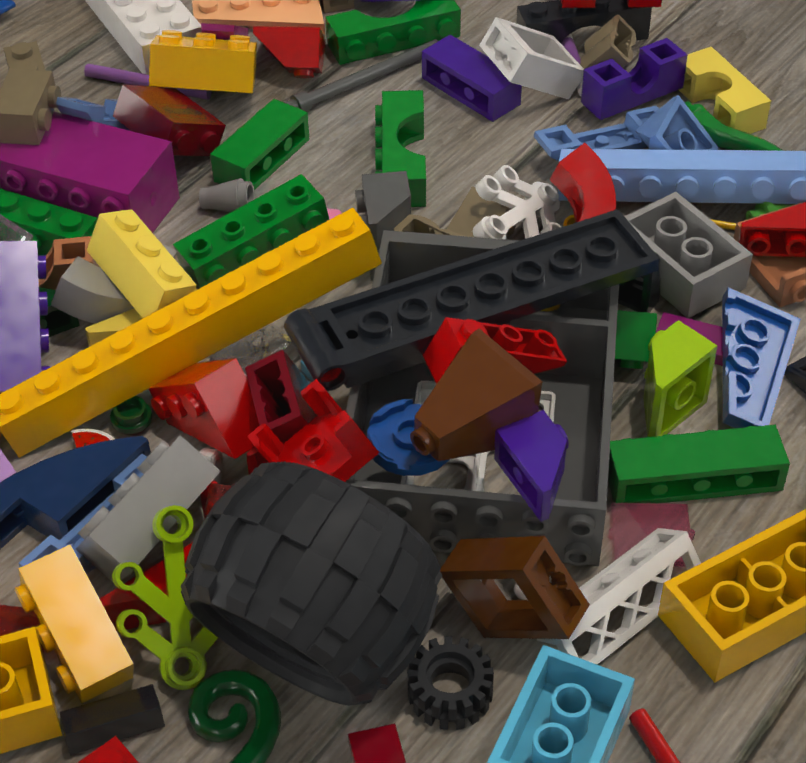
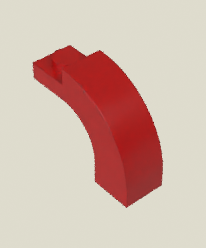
(585, 183)

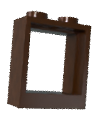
(550, 608)

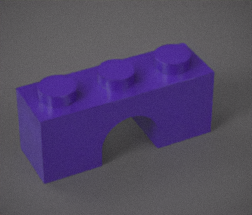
(611, 89)

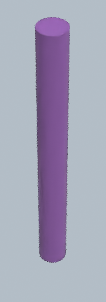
(134, 78)

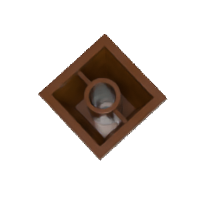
(473, 399)

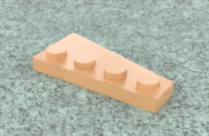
(260, 13)

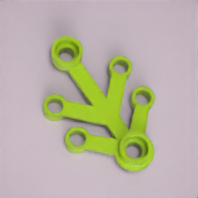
(168, 606)

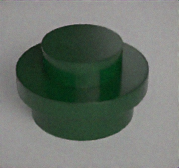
(131, 416)

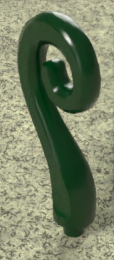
(261, 697)

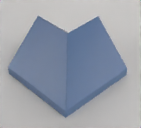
(675, 129)

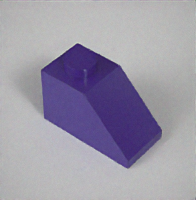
(533, 459)

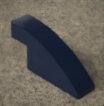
(64, 487)

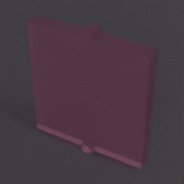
(637, 520)

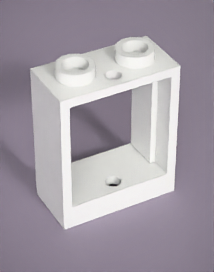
(533, 58)

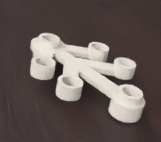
(539, 200)

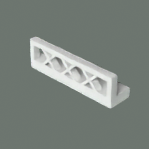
(625, 581)

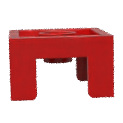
(326, 443)

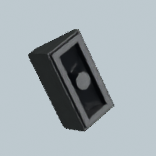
(117, 716)

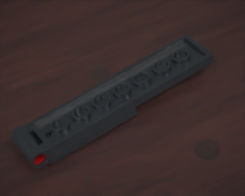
(395, 322)

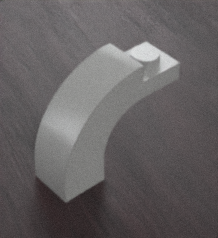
(89, 292)

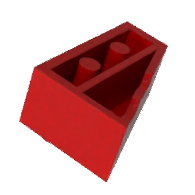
(209, 404)

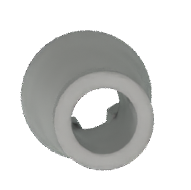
(227, 195)

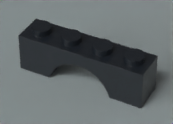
(560, 22)

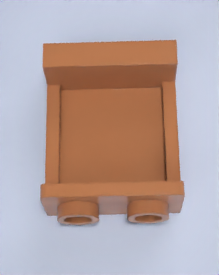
(779, 276)

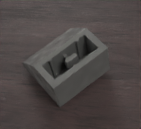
(384, 203)

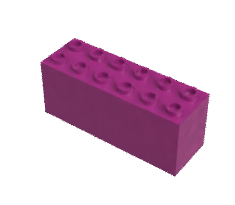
(94, 170)

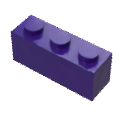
(469, 78)

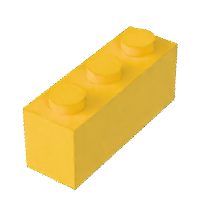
(74, 624)

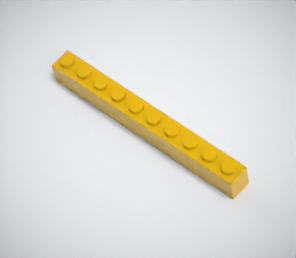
(186, 332)

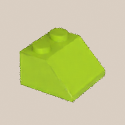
(676, 377)

